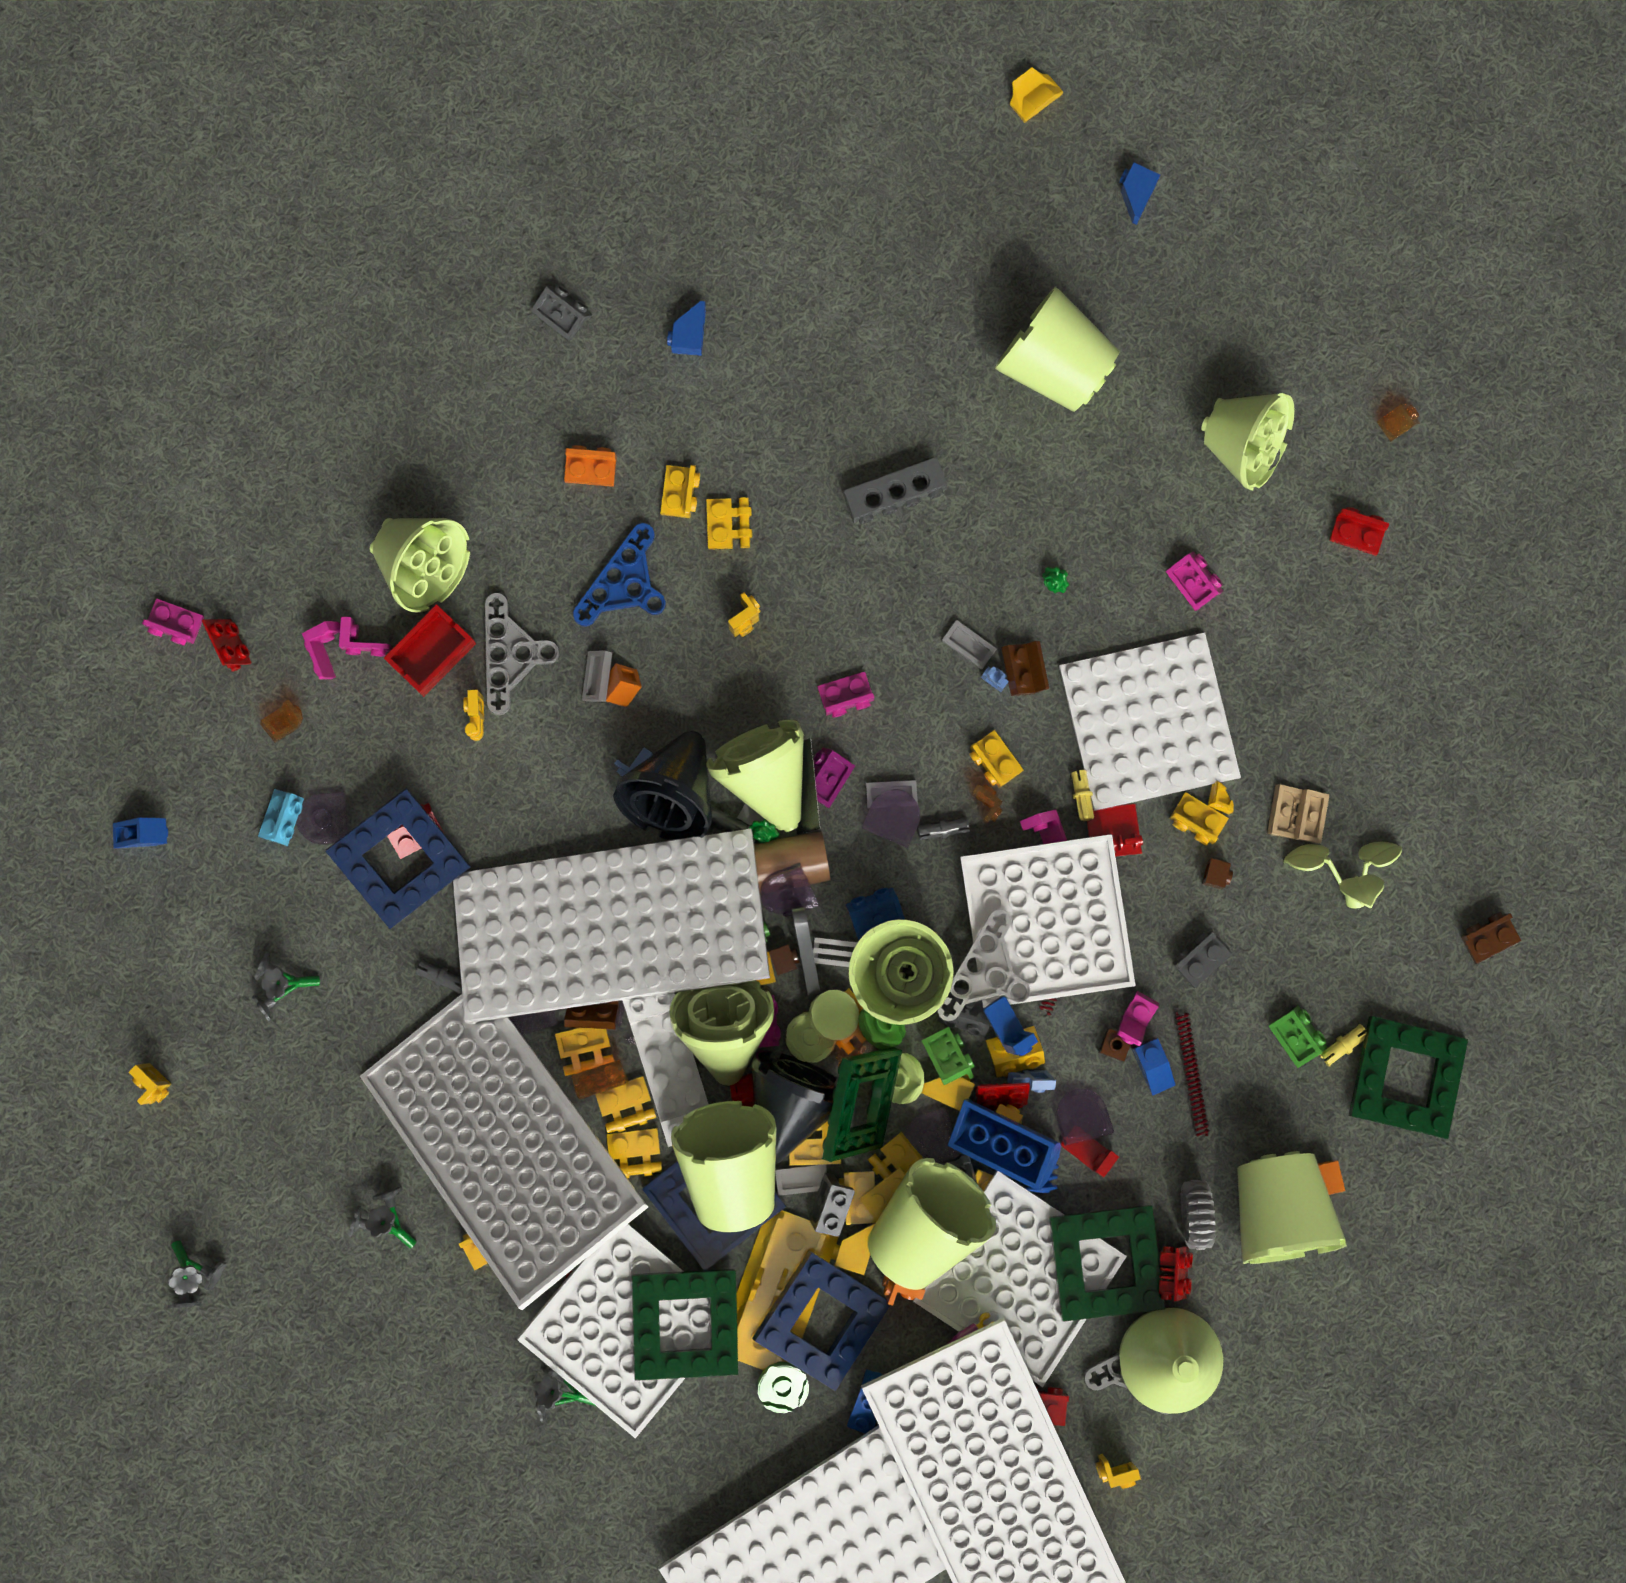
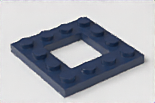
(398, 811)
(704, 1246)
(809, 1276)

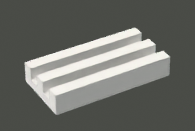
(816, 950)

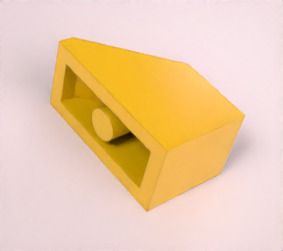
(951, 1094)
(853, 1252)

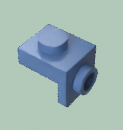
(623, 769)

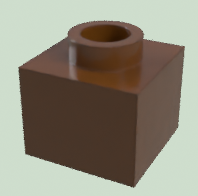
(1217, 874)
(784, 959)
(1107, 1048)

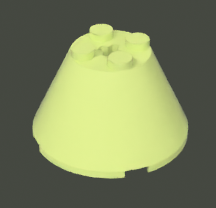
(1248, 434)
(421, 559)

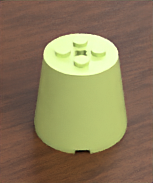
(1060, 353)
(879, 978)
(728, 1164)
(1285, 1209)
(930, 1224)

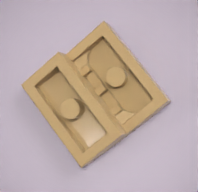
(1309, 816)

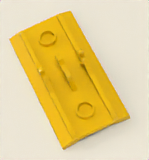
(773, 1260)

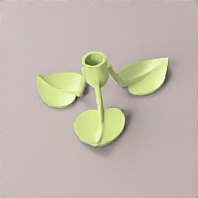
(1358, 890)

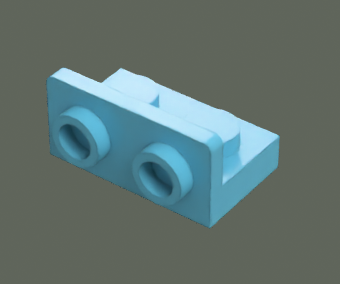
(281, 817)

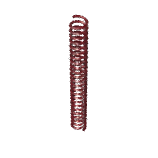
(1194, 1071)

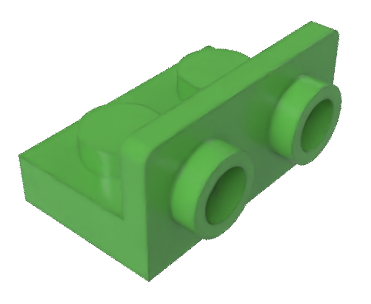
(1298, 1036)
(947, 1056)

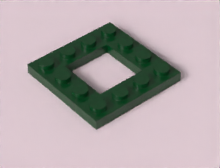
(881, 1068)
(1444, 1085)
(1081, 1304)
(714, 1361)

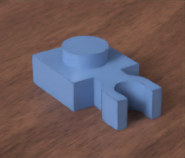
(995, 678)
(1039, 1080)

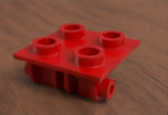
(227, 643)
(1122, 824)
(994, 1095)
(1182, 1285)

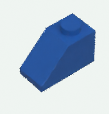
(1137, 189)
(688, 331)
(140, 832)
(1154, 1066)

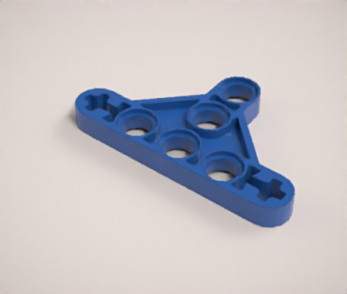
(631, 572)

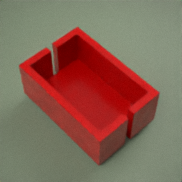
(430, 650)

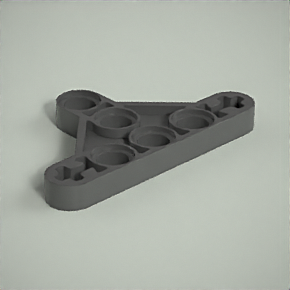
(806, 953)

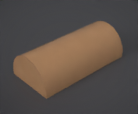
(785, 852)

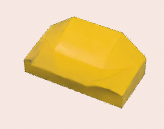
(1033, 93)

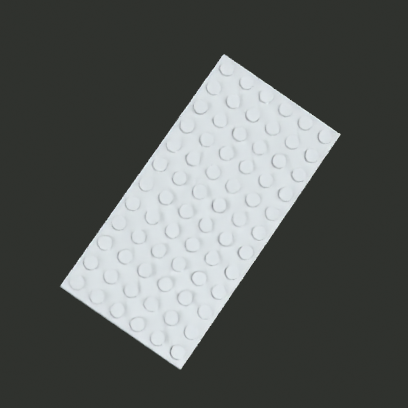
(610, 926)
(503, 1148)
(989, 1466)
(829, 1525)

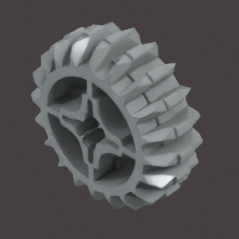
(1197, 1214)

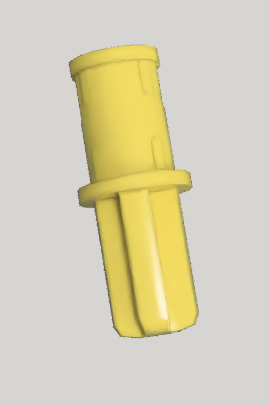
(1082, 795)

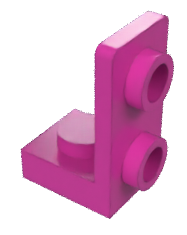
(349, 632)
(314, 645)
(1048, 825)
(1137, 1018)

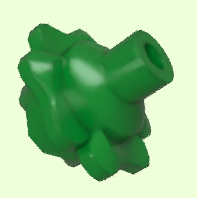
(1055, 579)
(764, 831)

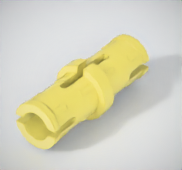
(1344, 1045)

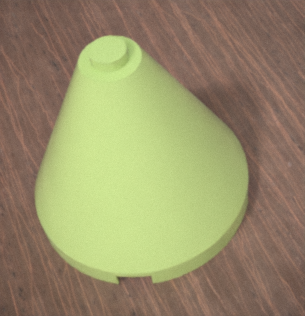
(765, 771)
(723, 1025)
(1171, 1360)

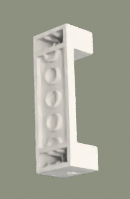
(665, 1060)

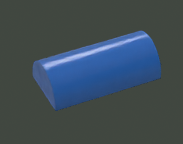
(1004, 1145)

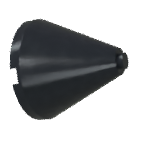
(669, 790)
(795, 1095)

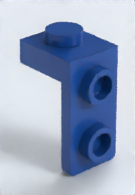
(1008, 1028)
(862, 1416)

